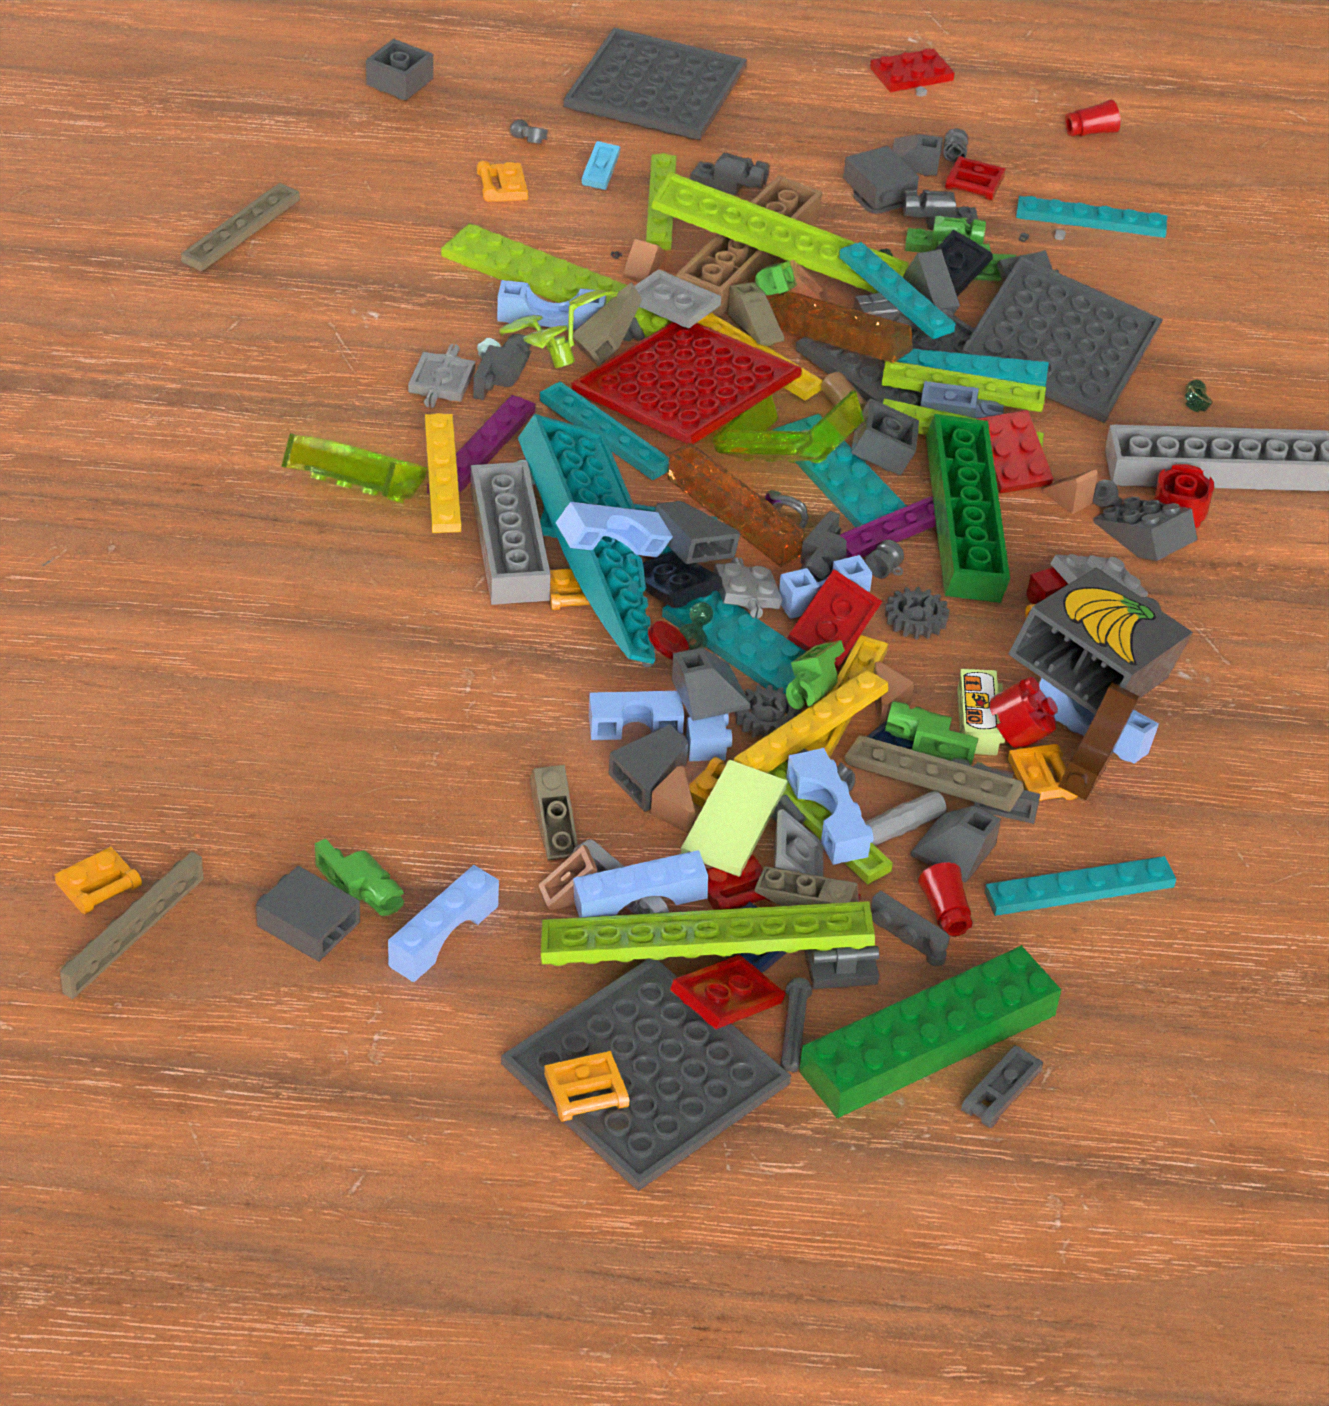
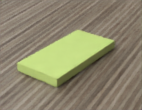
(734, 817)

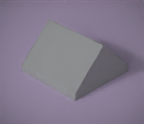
(796, 847)

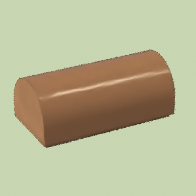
(838, 386)

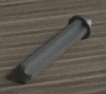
(798, 991)

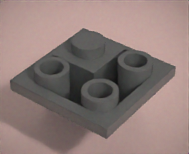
(920, 152)
(706, 684)
(959, 838)

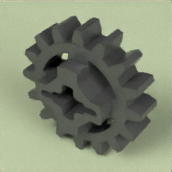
(917, 612)
(767, 711)

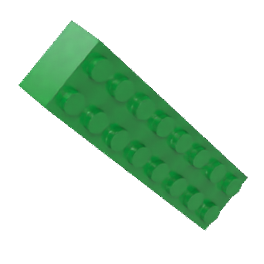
(967, 509)
(929, 1031)

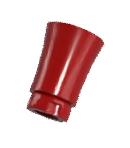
(1094, 120)
(947, 897)

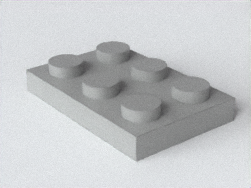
(676, 298)
(1074, 566)

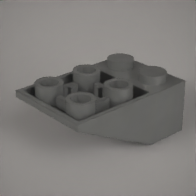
(1149, 527)

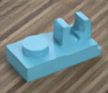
(601, 165)

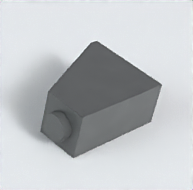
(932, 279)
(696, 534)
(647, 762)

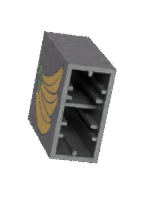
(1097, 637)

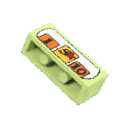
(975, 717)

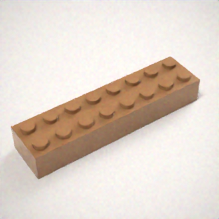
(732, 262)

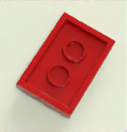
(911, 70)
(1017, 452)
(835, 614)
(727, 991)

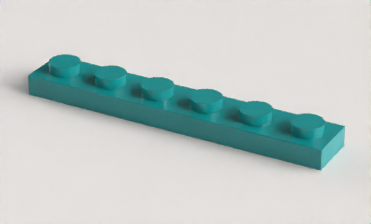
(1092, 216)
(897, 290)
(994, 367)
(619, 438)
(1080, 885)

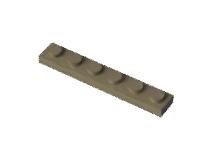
(240, 227)
(934, 773)
(131, 925)

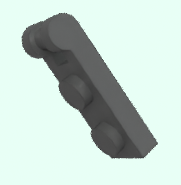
(910, 928)
(1002, 1085)

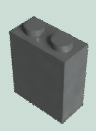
(308, 913)

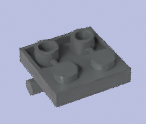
(843, 967)

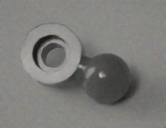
(521, 129)

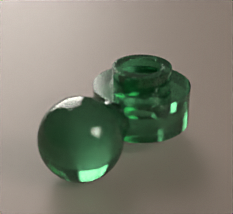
(1196, 396)
(701, 615)

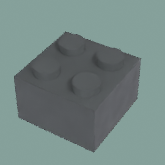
(399, 69)
(885, 437)

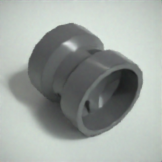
(955, 144)
(884, 558)

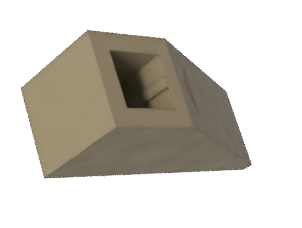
(754, 314)
(607, 327)
(553, 811)
(797, 888)

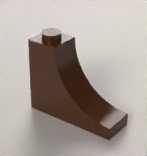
(1099, 742)

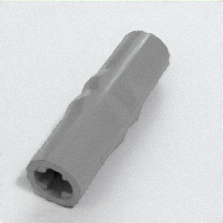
(906, 817)

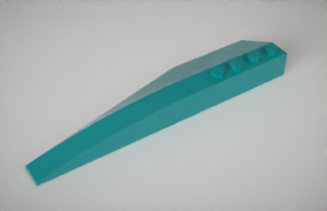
(579, 467)

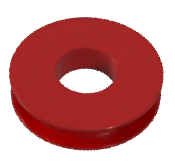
(661, 632)

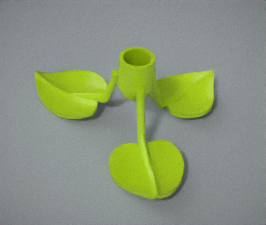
(558, 347)

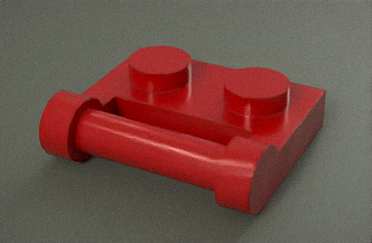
(984, 177)
(724, 884)

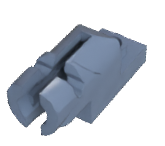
(958, 400)

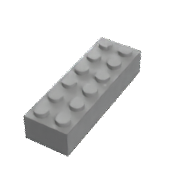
(510, 533)

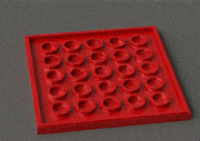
(686, 380)

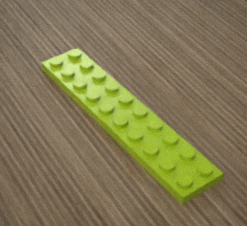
(762, 229)
(543, 272)
(707, 933)

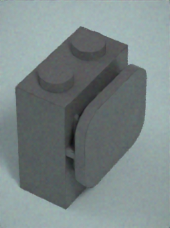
(879, 179)

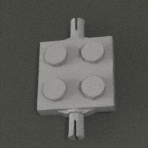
(441, 376)
(748, 586)

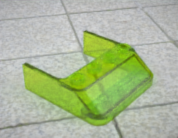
(748, 439)
(354, 465)

